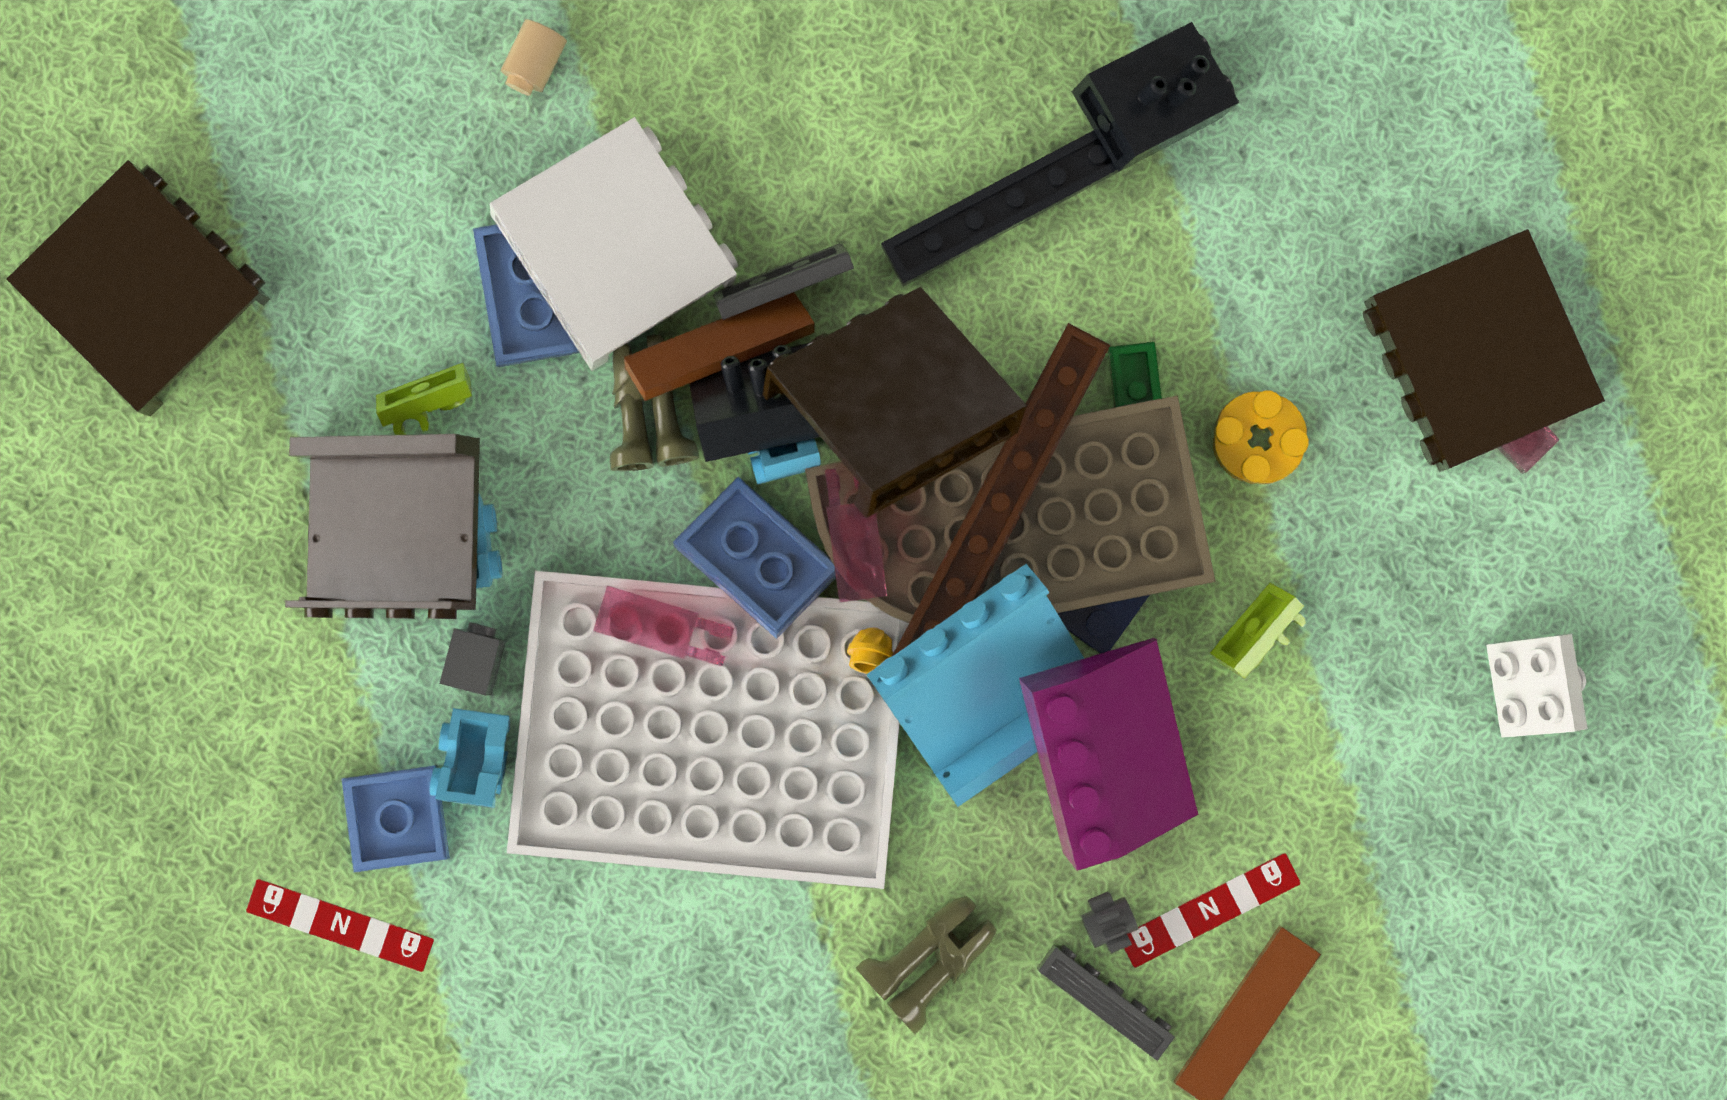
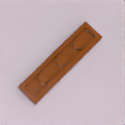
(702, 349)
(1247, 1016)

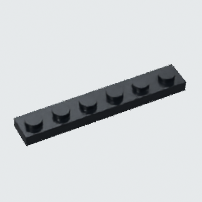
(998, 208)

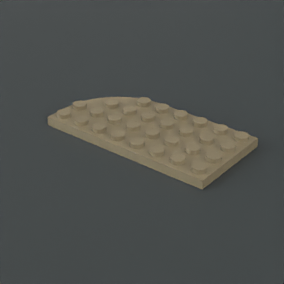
(1102, 526)

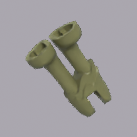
(635, 449)
(951, 955)

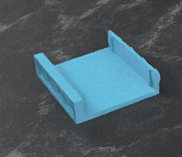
(962, 686)

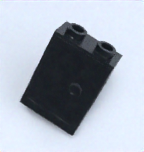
(1155, 96)
(736, 416)

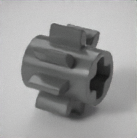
(1109, 922)

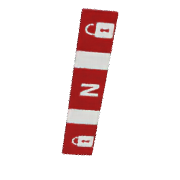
(1211, 909)
(339, 925)

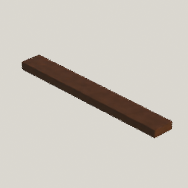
(1010, 481)

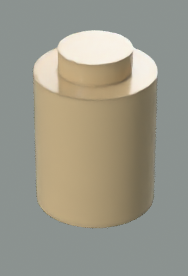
(532, 57)

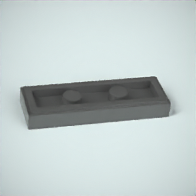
(783, 280)

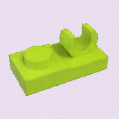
(439, 390)
(1257, 630)

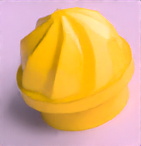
(869, 649)

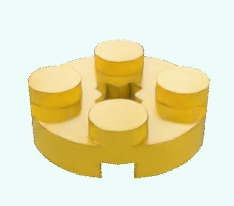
(1254, 464)

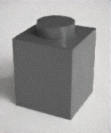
(473, 659)

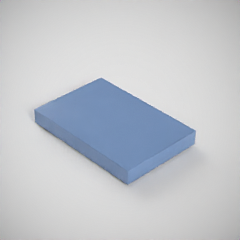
(518, 314)
(756, 557)

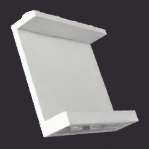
(613, 240)

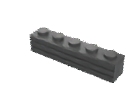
(1106, 1001)

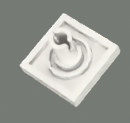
(1537, 686)

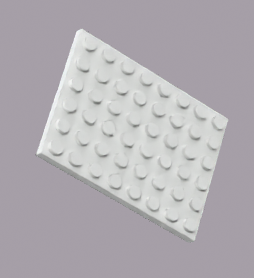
(698, 764)

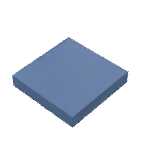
(394, 819)

